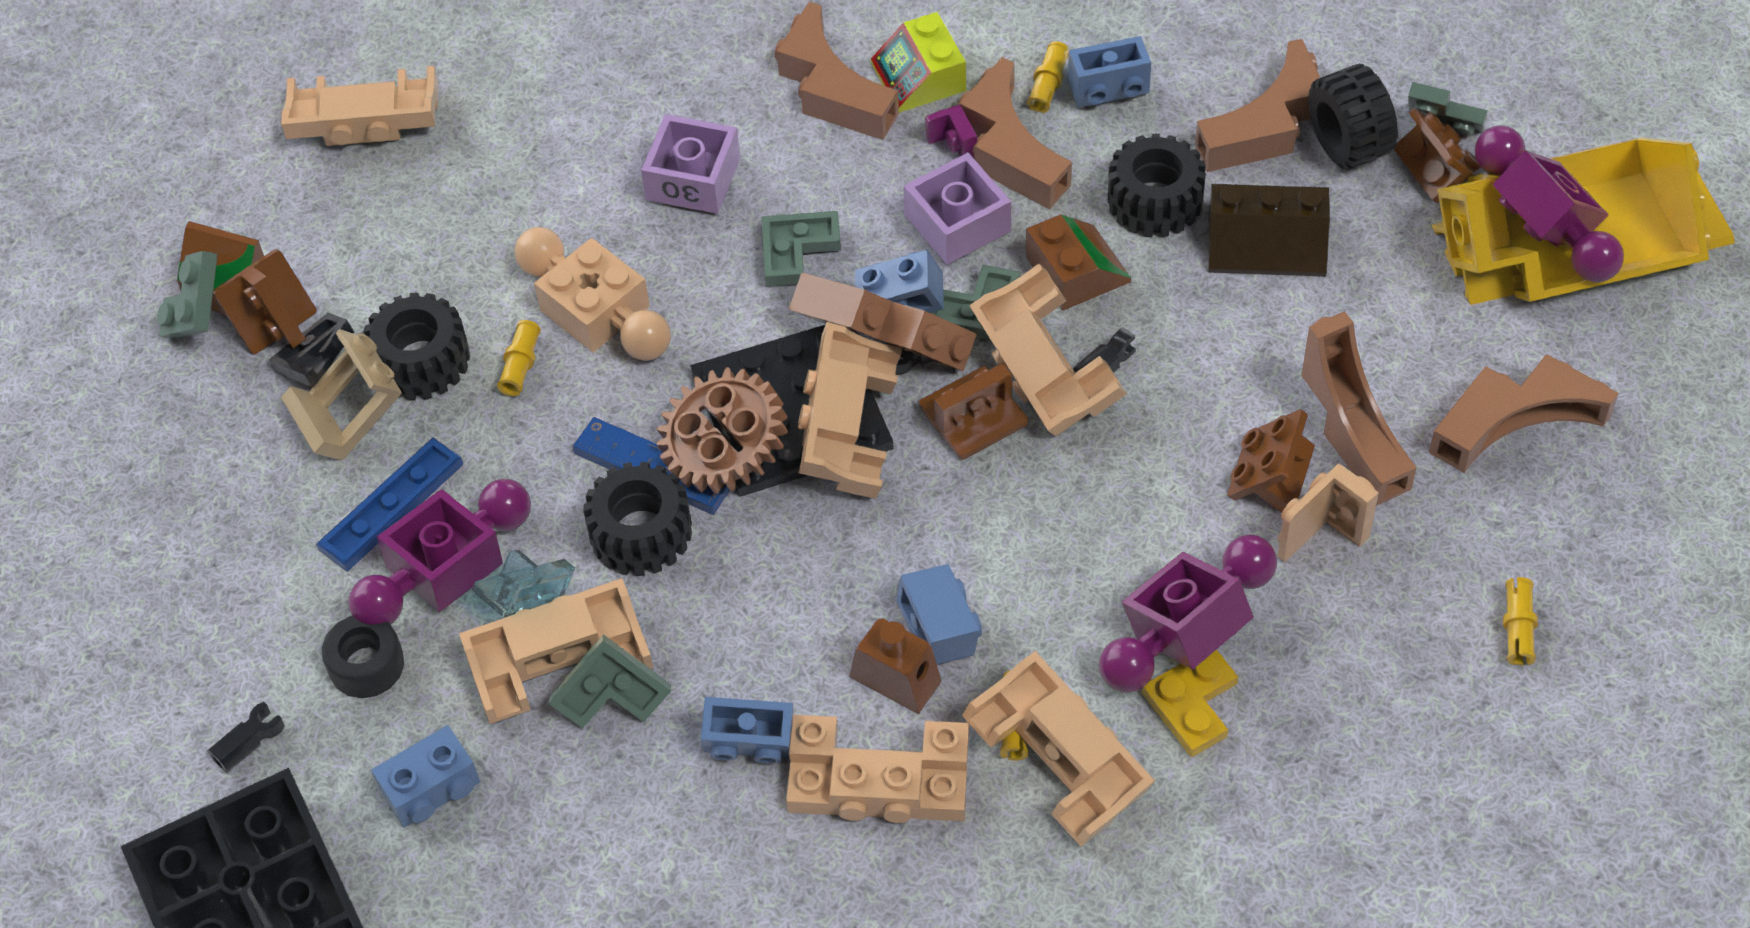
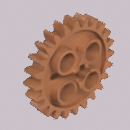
(749, 405)

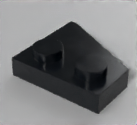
(314, 355)

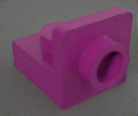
(952, 126)

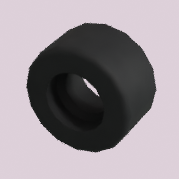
(364, 678)

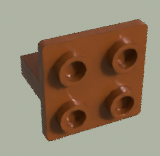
(1434, 154)
(266, 303)
(975, 410)
(1273, 461)

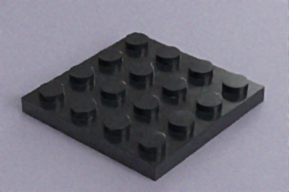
(785, 366)

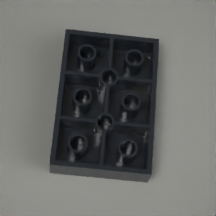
(242, 865)

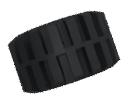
(1353, 116)
(1151, 207)
(414, 321)
(644, 544)

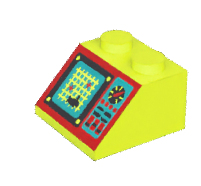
(921, 62)

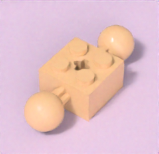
(592, 294)

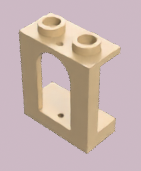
(311, 406)

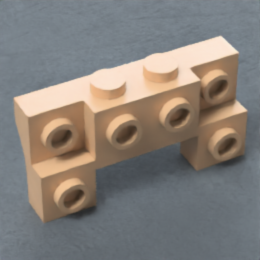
(361, 110)
(1030, 353)
(833, 416)
(547, 640)
(1068, 739)
(877, 781)

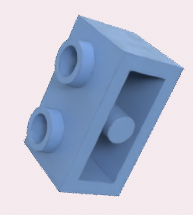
(1109, 71)
(906, 280)
(939, 613)
(746, 729)
(426, 776)

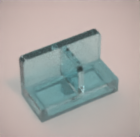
(524, 584)

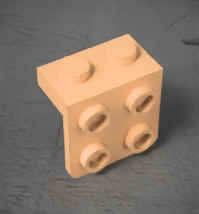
(1334, 499)

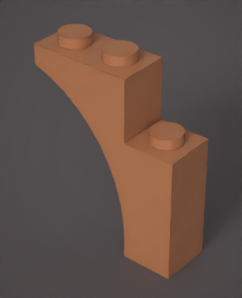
(827, 85)
(1266, 124)
(1006, 146)
(883, 320)
(1500, 406)
(1353, 417)

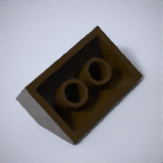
(1268, 230)

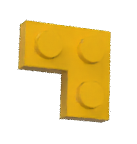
(1182, 700)

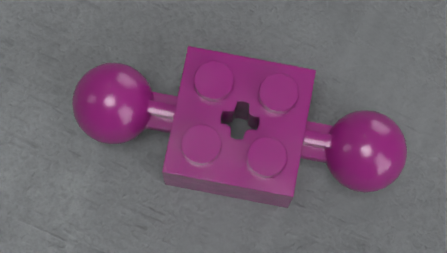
(1550, 202)
(439, 551)
(1187, 611)

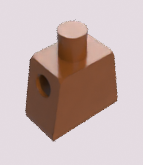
(892, 661)

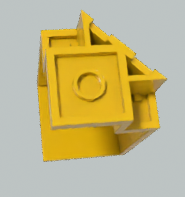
(1653, 207)

